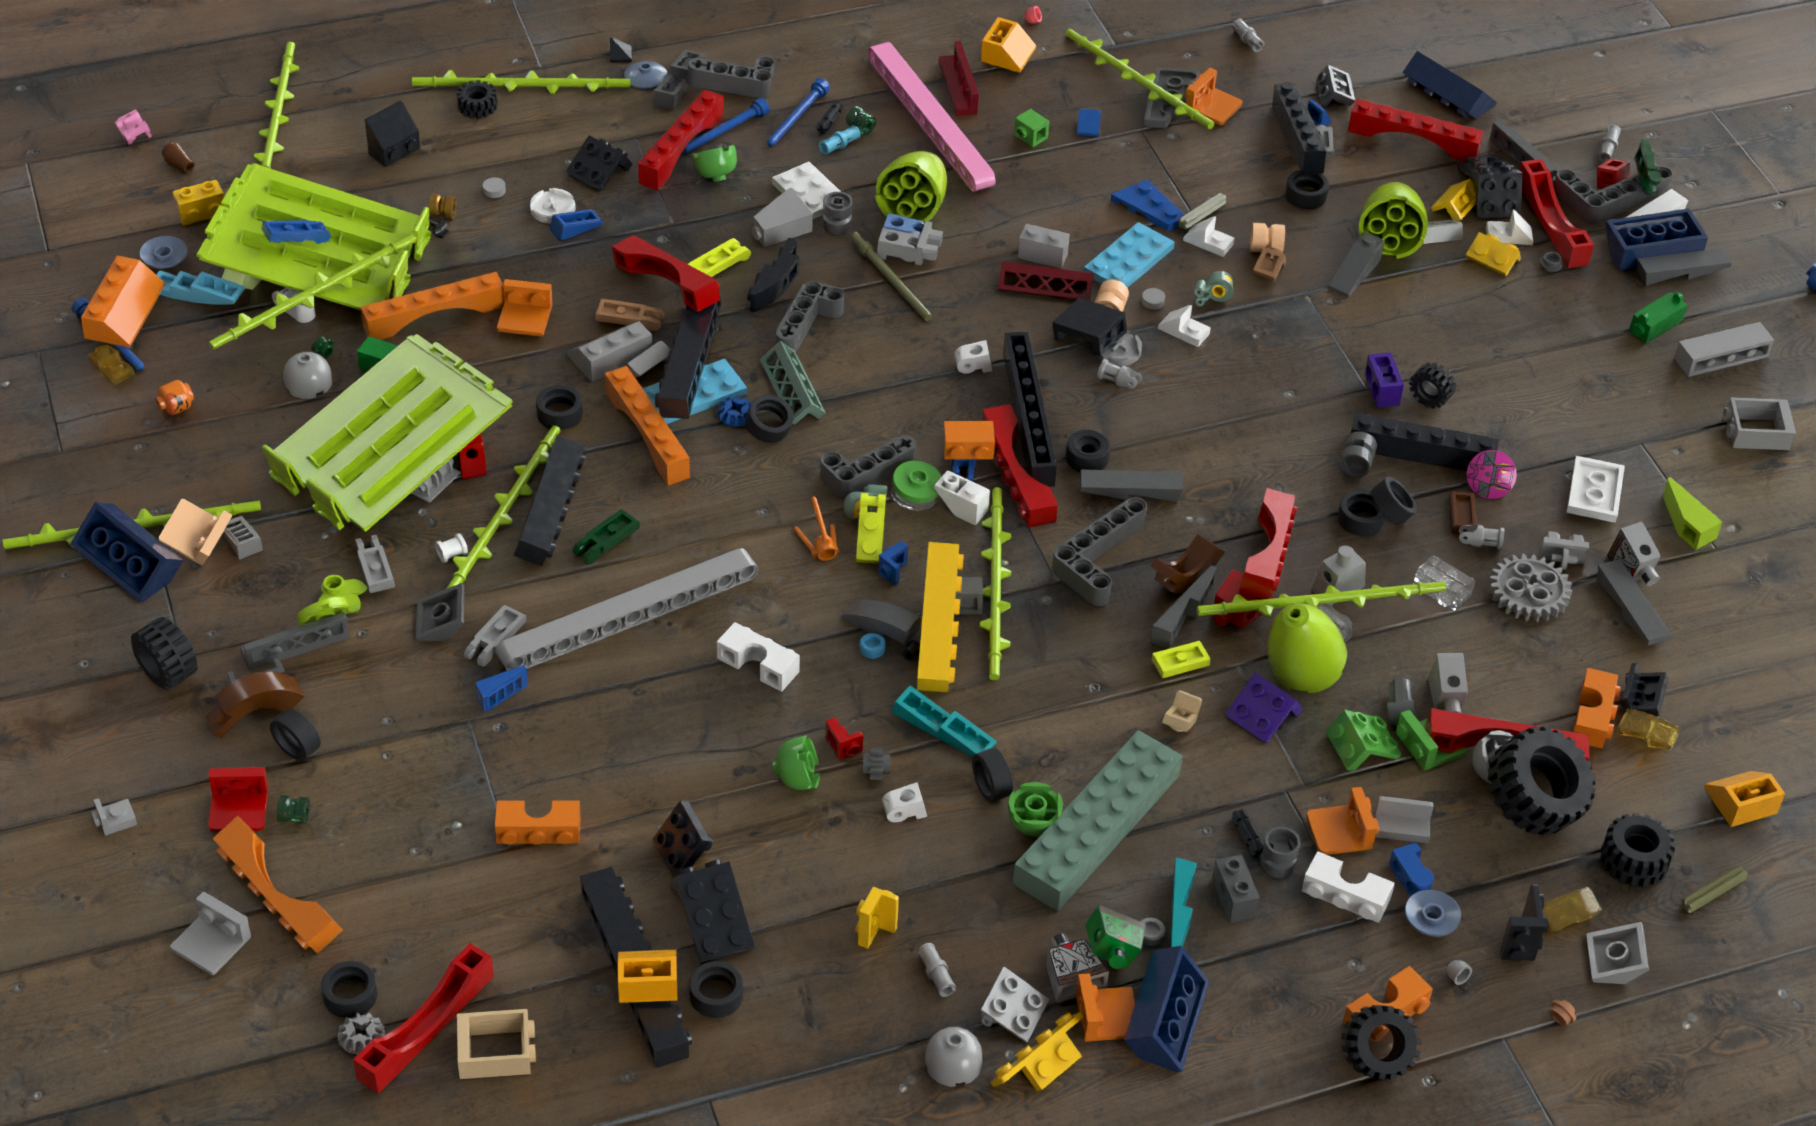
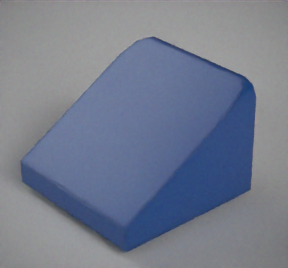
(1318, 114)
(1089, 122)

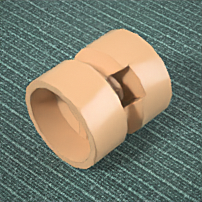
(1262, 237)
(1112, 294)

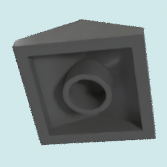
(440, 614)

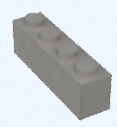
(1724, 349)

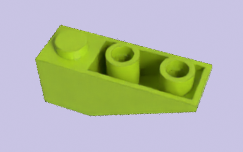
(1691, 518)

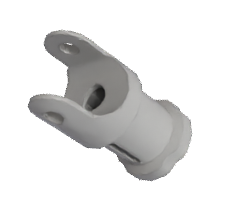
(1118, 374)
(1479, 536)

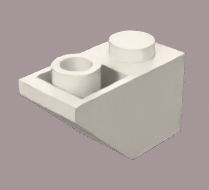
(963, 497)

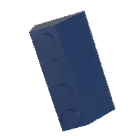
(1448, 86)
(1653, 236)
(125, 551)
(1167, 1008)

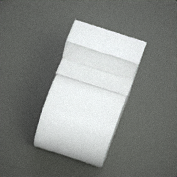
(973, 357)
(904, 803)

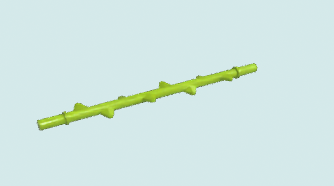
(530, 80)
(1146, 81)
(277, 105)
(306, 297)
(506, 501)
(144, 519)
(993, 591)
(1331, 595)

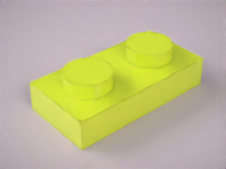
(1181, 659)

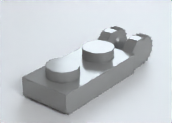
(374, 565)
(497, 629)

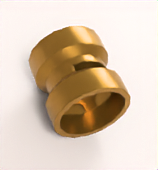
(442, 206)

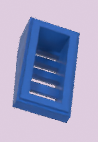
(574, 223)
(500, 687)

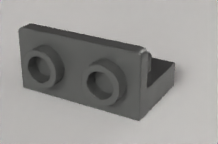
(1335, 85)

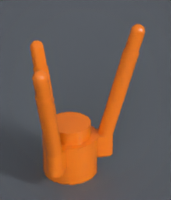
(824, 546)

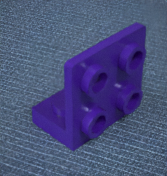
(1262, 708)

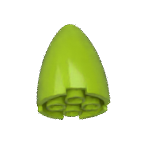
(911, 183)
(1392, 211)
(1305, 649)

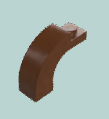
(1185, 570)
(253, 693)

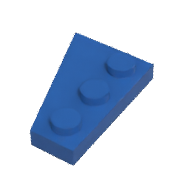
(1150, 202)

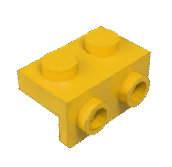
(198, 201)
(1493, 254)
(876, 912)

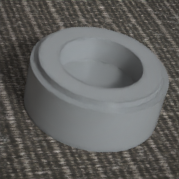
(494, 187)
(1153, 298)
(1154, 931)

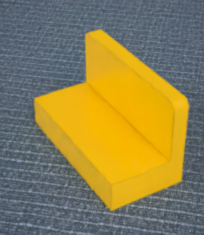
(1457, 199)

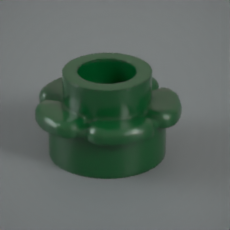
(323, 347)

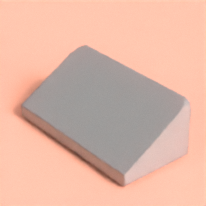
(1444, 231)
(648, 359)

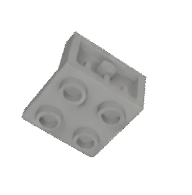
(213, 935)

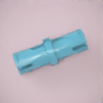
(839, 140)

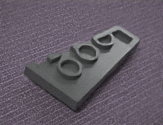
(1174, 82)

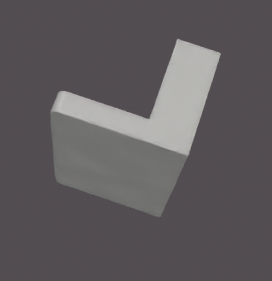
(1404, 819)

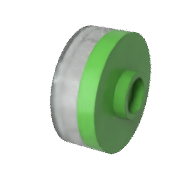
(914, 485)

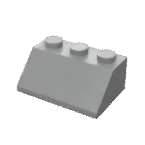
(611, 350)

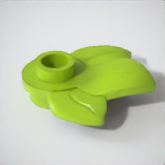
(338, 587)

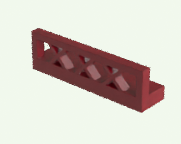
(960, 81)
(1045, 273)

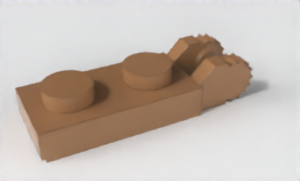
(628, 313)

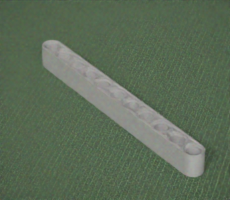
(627, 610)

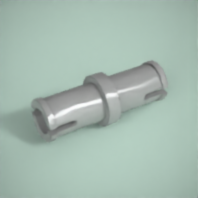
(1248, 35)
(1608, 143)
(936, 969)

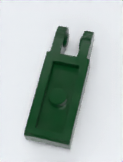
(1646, 168)
(606, 536)

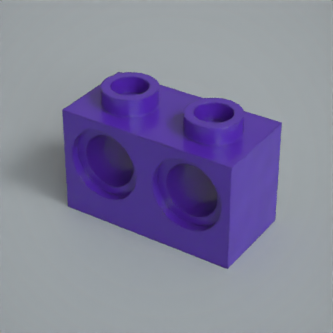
(1384, 380)

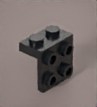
(597, 162)
(1525, 933)

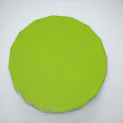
(322, 609)

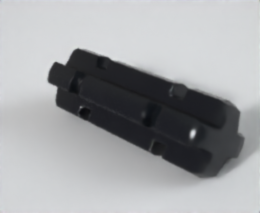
(830, 117)
(1248, 832)

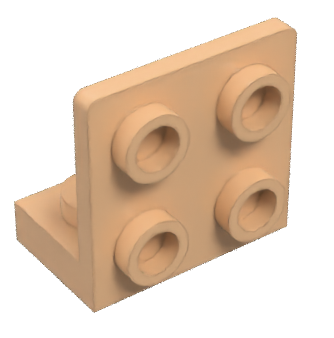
(193, 531)

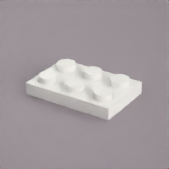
(808, 184)
(1595, 489)

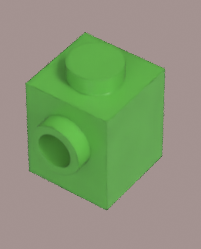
(1031, 128)

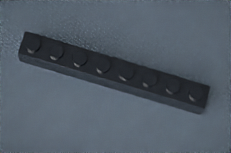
(687, 361)
(1029, 408)
(623, 933)

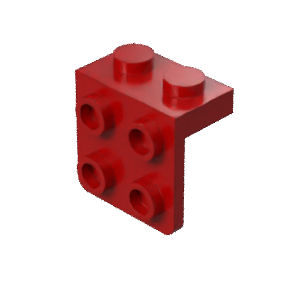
(238, 793)

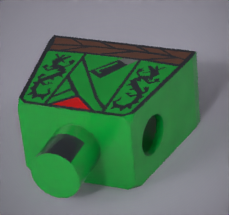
(1114, 936)

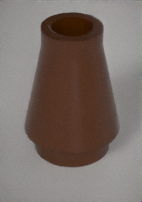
(176, 156)

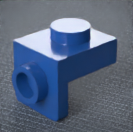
(892, 560)

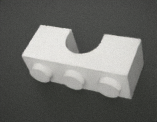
(742, 645)
(1366, 898)

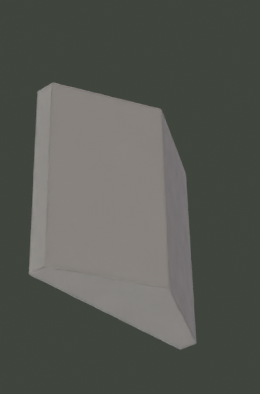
(1617, 954)

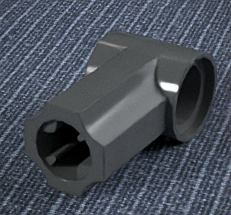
(1400, 699)

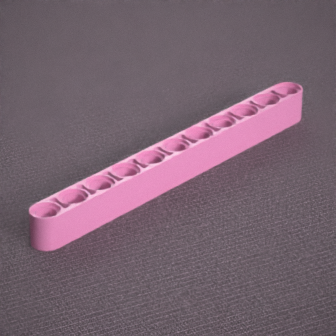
(931, 117)

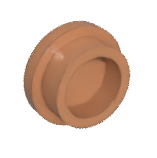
(1562, 1012)

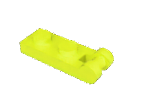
(721, 257)
(870, 529)

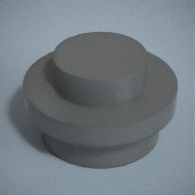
(1551, 261)

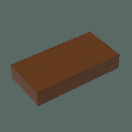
(1462, 510)

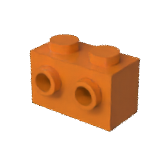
(968, 440)

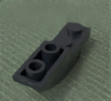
(776, 278)

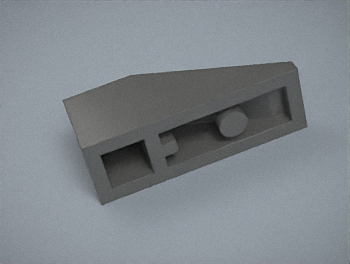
(1357, 264)

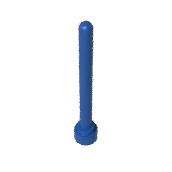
(819, 88)
(758, 108)
(78, 309)

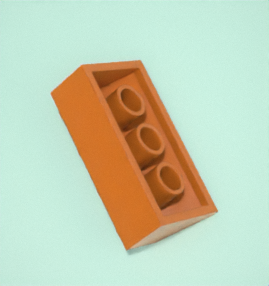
(121, 302)

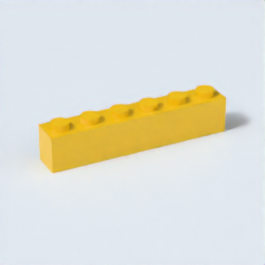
(938, 617)

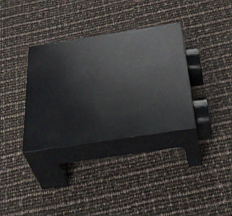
(1091, 323)

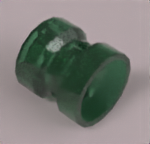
(863, 121)
(293, 809)

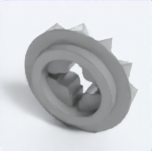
(356, 1043)

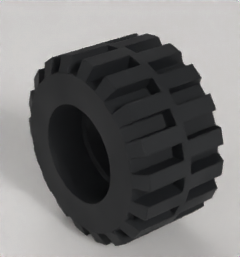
(164, 653)
(1635, 866)
(1403, 1042)

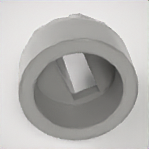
(1459, 971)

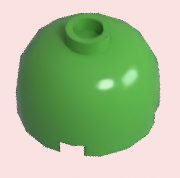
(715, 162)
(796, 764)
(1034, 808)

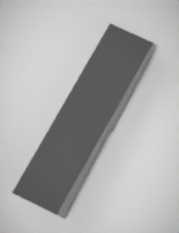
(675, 84)
(1692, 264)
(1121, 484)
(1635, 606)
(1169, 624)

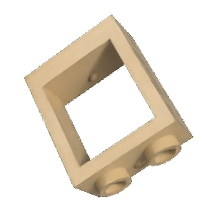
(494, 1023)

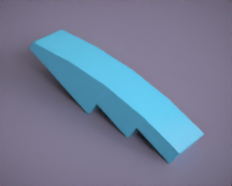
(200, 289)

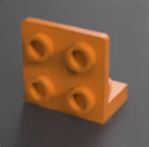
(525, 307)
(1104, 1010)

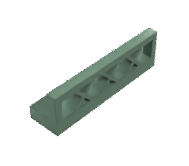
(794, 377)

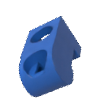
(1410, 870)

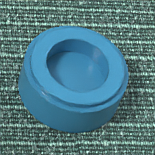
(872, 645)

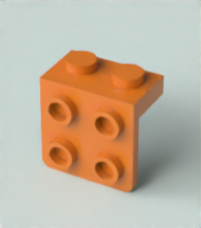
(1211, 101)
(1344, 827)

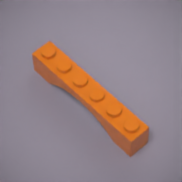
(389, 316)
(628, 396)
(307, 918)

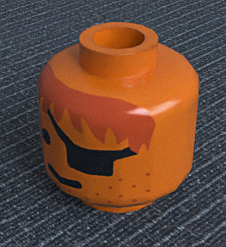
(174, 397)

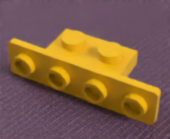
(1046, 1058)

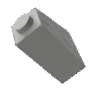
(782, 219)

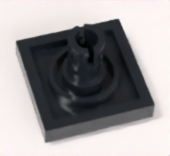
(682, 838)

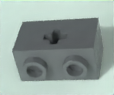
(1235, 888)

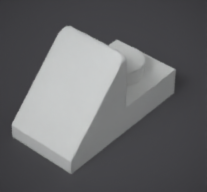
(1513, 232)
(1207, 238)
(1183, 327)

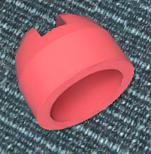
(1033, 15)

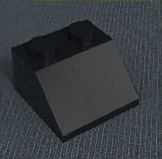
(391, 134)

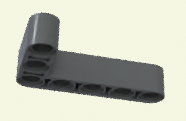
(1608, 202)
(1075, 556)

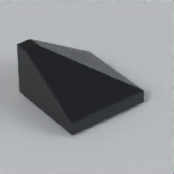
(620, 51)

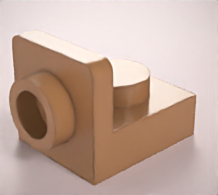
(1269, 263)

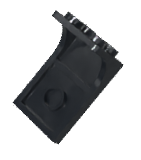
(1496, 185)
(713, 911)

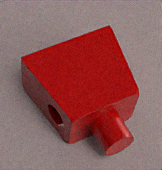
(473, 466)
(1226, 594)

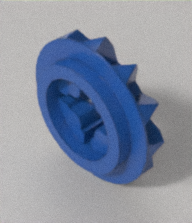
(732, 417)

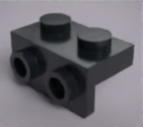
(1644, 690)

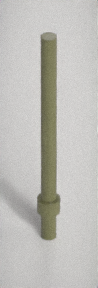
(867, 250)

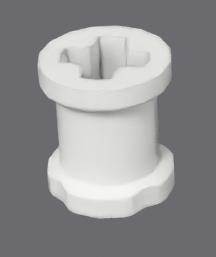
(451, 548)

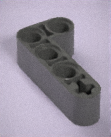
(731, 77)
(811, 300)
(867, 469)

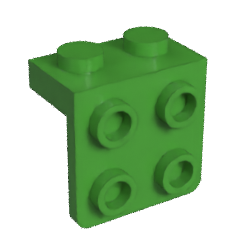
(1360, 735)
(1420, 744)

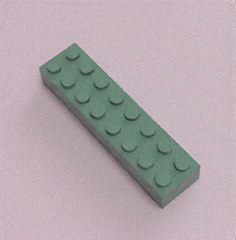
(1097, 820)

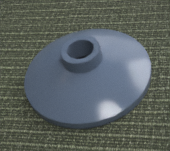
(645, 75)
(163, 252)
(1434, 905)

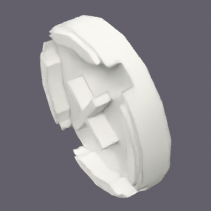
(553, 202)

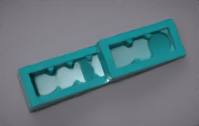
(931, 718)
(1181, 915)

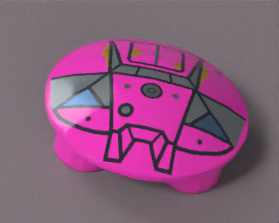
(1491, 474)

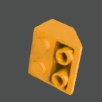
(1007, 45)
(1746, 796)
(647, 976)

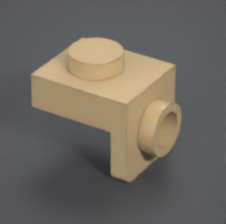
(1183, 712)

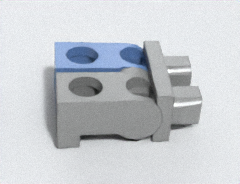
(909, 239)

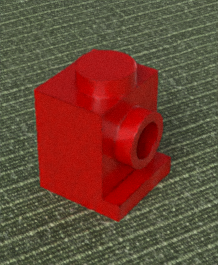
(1612, 172)

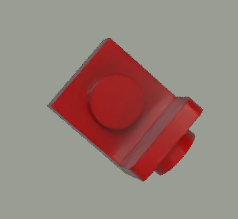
(842, 743)

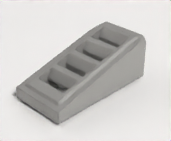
(244, 541)

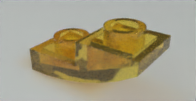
(109, 364)
(1652, 729)
(1571, 908)

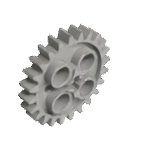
(1530, 587)

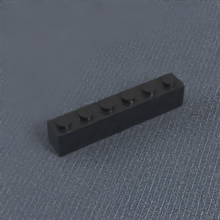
(1299, 128)
(1423, 442)
(549, 501)

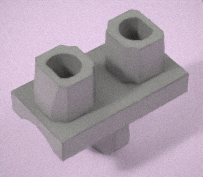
(1563, 550)

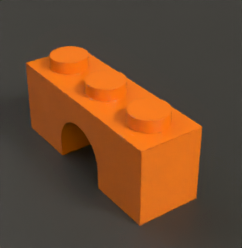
(1599, 692)
(557, 827)
(1404, 991)

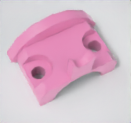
(132, 126)

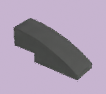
(883, 619)

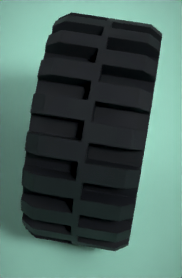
(1561, 764)

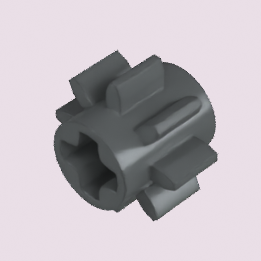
(876, 763)

